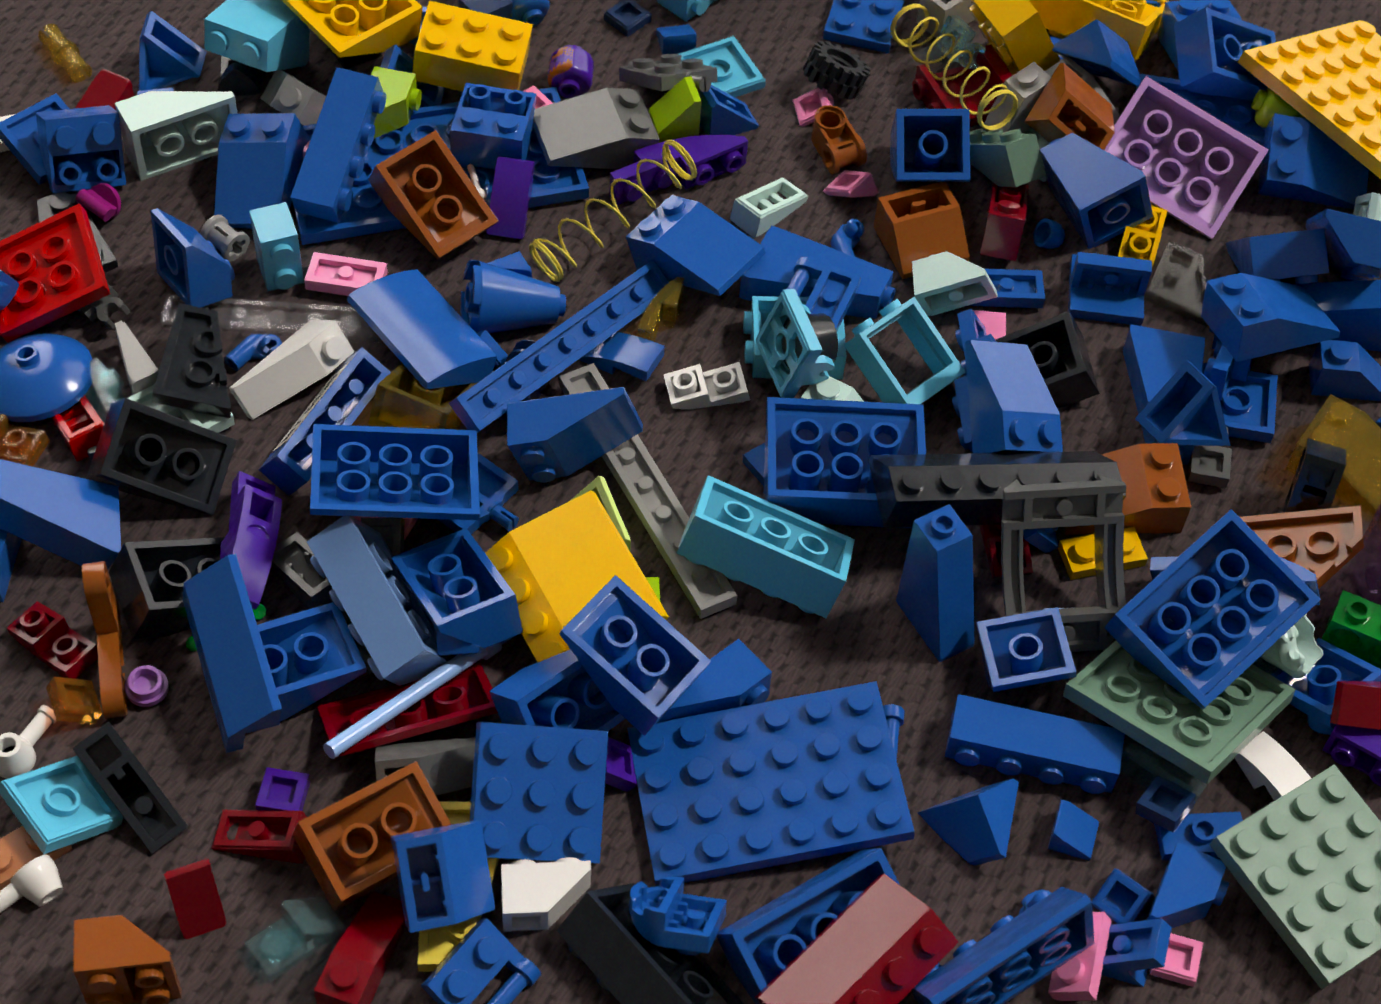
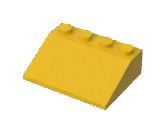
(1128, 18)
(360, 25)
(561, 565)

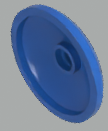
(42, 376)

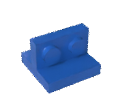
(1108, 288)

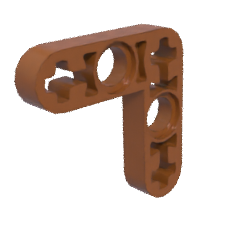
(108, 628)

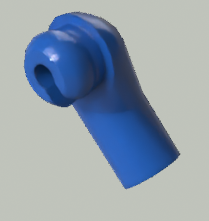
(847, 236)
(252, 348)

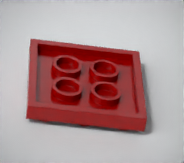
(54, 269)

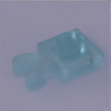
(964, 36)

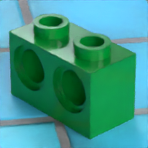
(1356, 628)

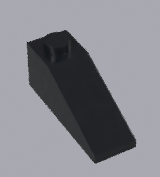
(130, 787)

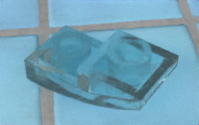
(106, 384)

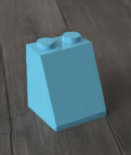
(258, 34)

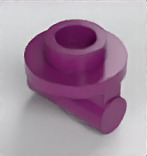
(101, 200)

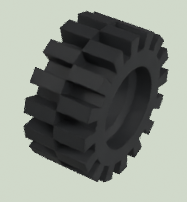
(836, 70)

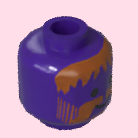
(570, 71)

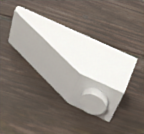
(292, 367)

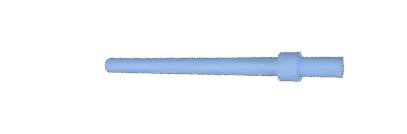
(406, 699)

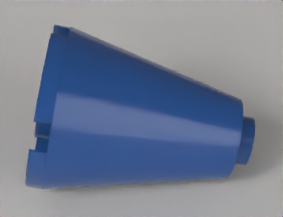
(507, 300)

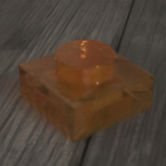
(74, 700)

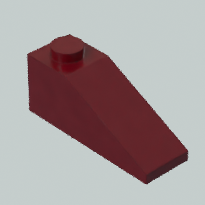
(362, 953)

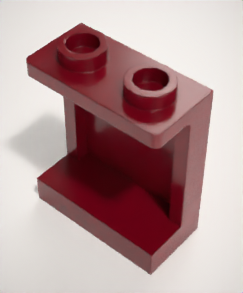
(935, 96)

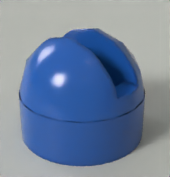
(1048, 234)

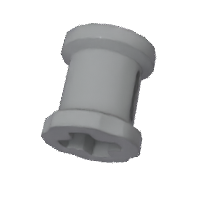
(225, 237)

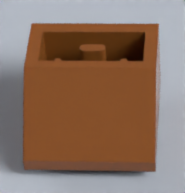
(1072, 107)
(920, 225)
(121, 963)

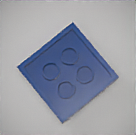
(539, 791)

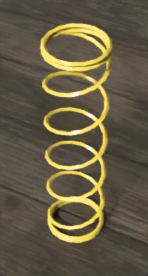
(907, 43)
(666, 154)

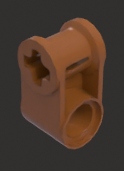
(837, 139)

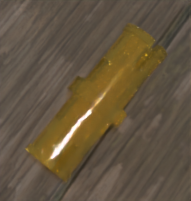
(65, 53)

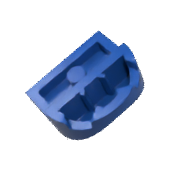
(675, 918)

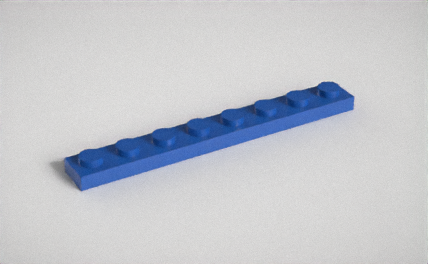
(558, 348)

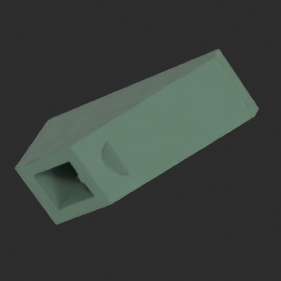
(1006, 157)

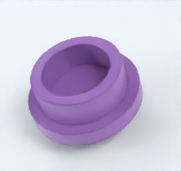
(146, 686)

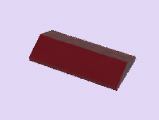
(453, 703)

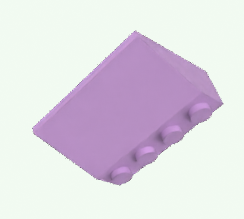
(1188, 156)

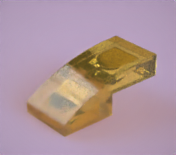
(662, 309)

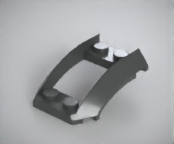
(1067, 506)

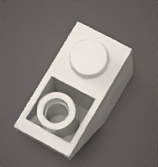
(541, 892)

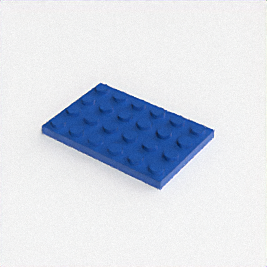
(770, 784)

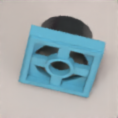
(799, 338)

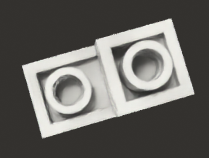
(698, 389)
(1271, 765)

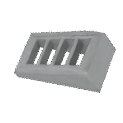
(138, 365)

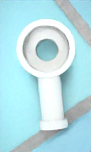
(23, 756)
(35, 881)

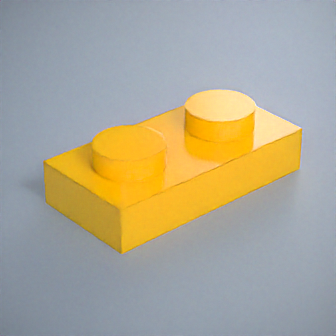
(1079, 553)

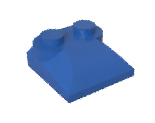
(1317, 690)

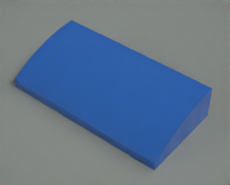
(423, 330)

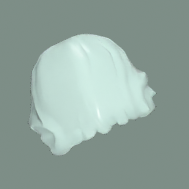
(1296, 650)

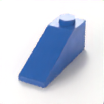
(729, 681)

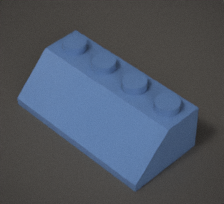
(376, 601)

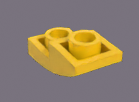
(1143, 239)

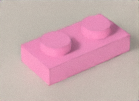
(341, 274)
(1082, 974)

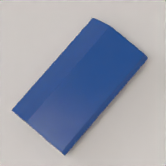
(231, 652)

